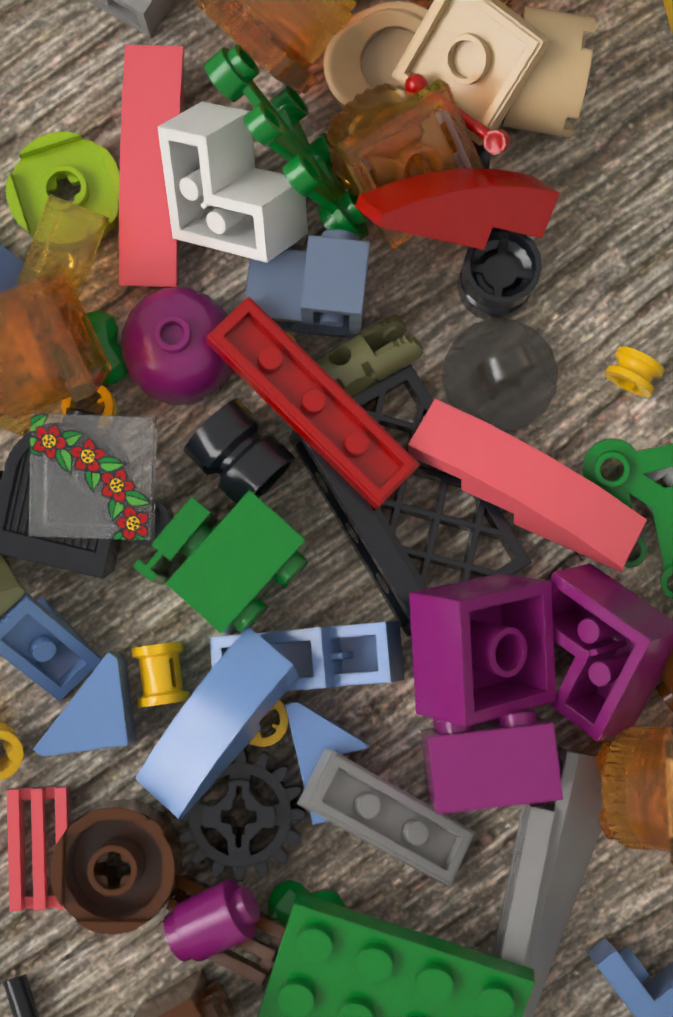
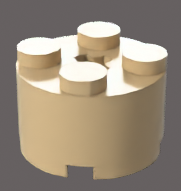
(559, 79)

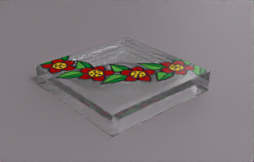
(92, 476)

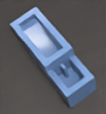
(334, 654)
(216, 722)

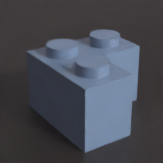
(314, 288)

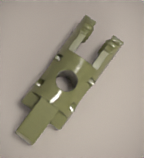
(371, 355)

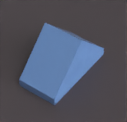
(96, 715)

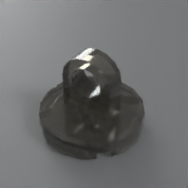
(500, 373)

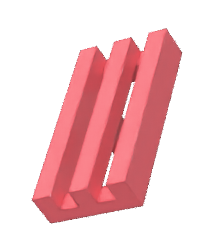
(16, 843)

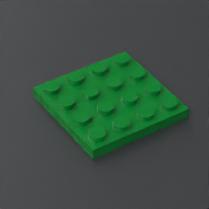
(367, 967)

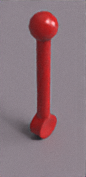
(494, 140)

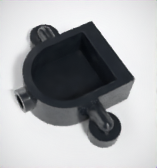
(77, 555)

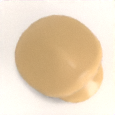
(370, 48)

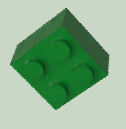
(240, 566)

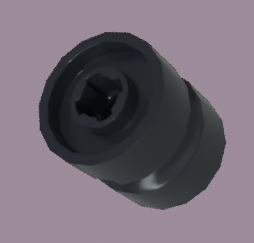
(501, 276)
(238, 453)

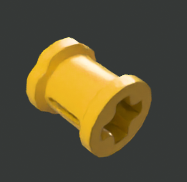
(160, 674)

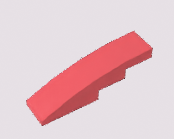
(149, 98)
(528, 483)

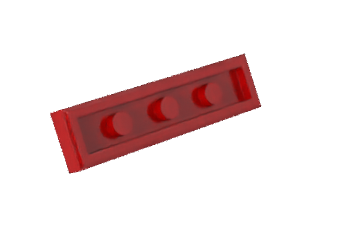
(312, 402)

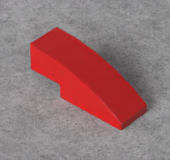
(462, 205)

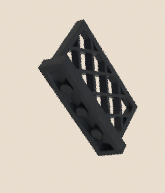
(376, 537)

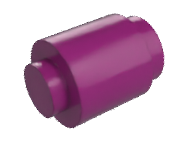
(212, 921)

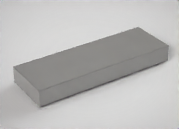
(386, 817)

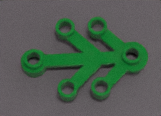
(280, 129)
(636, 483)

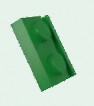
(178, 540)

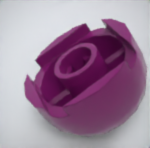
(168, 347)

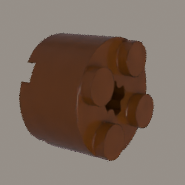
(92, 888)

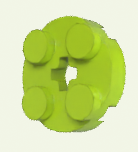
(61, 157)

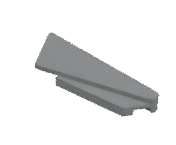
(548, 869)

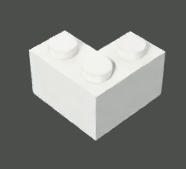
(217, 191)

